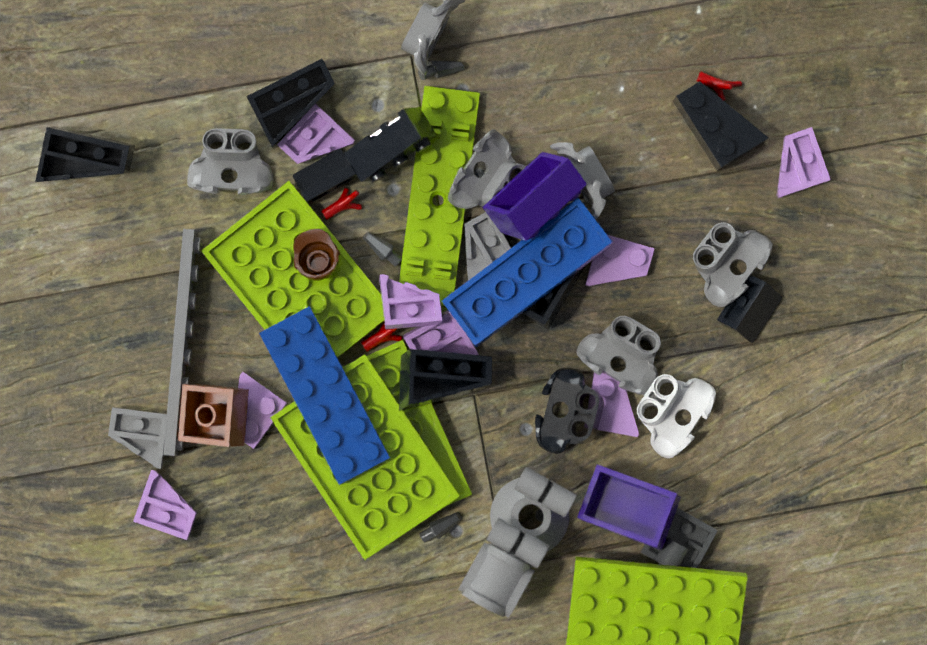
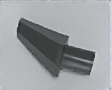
(441, 68)
(382, 248)
(440, 527)

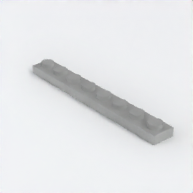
(182, 331)

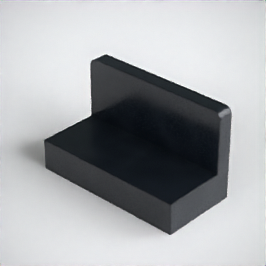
(324, 176)
(751, 309)

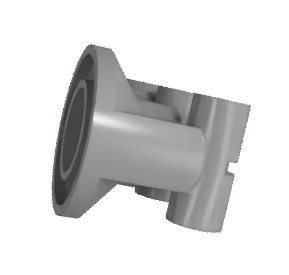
(503, 565)

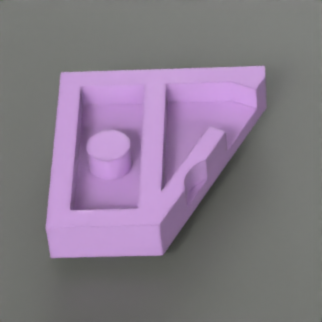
(314, 136)
(801, 163)
(620, 262)
(407, 305)
(442, 338)
(261, 406)
(617, 411)
(164, 508)

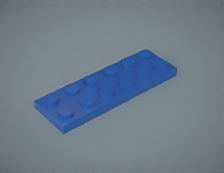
(527, 272)
(324, 395)

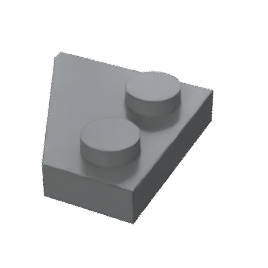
(483, 244)
(140, 433)

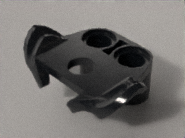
(556, 433)

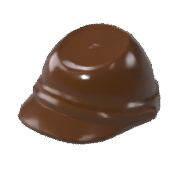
(315, 254)

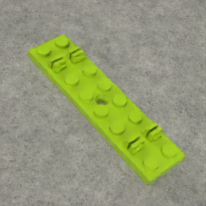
(432, 230)

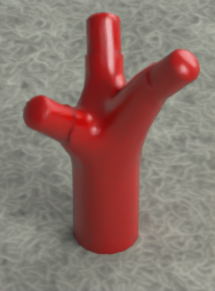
(717, 84)
(342, 204)
(381, 336)

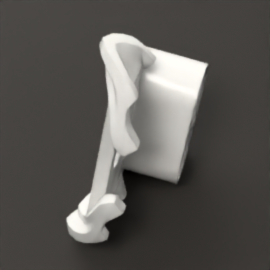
(667, 435)

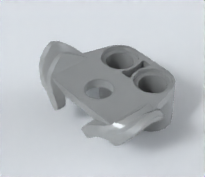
(427, 30)
(252, 172)
(592, 172)
(470, 190)
(721, 284)
(600, 349)

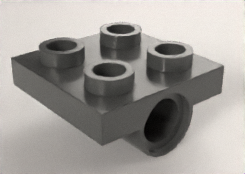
(685, 542)

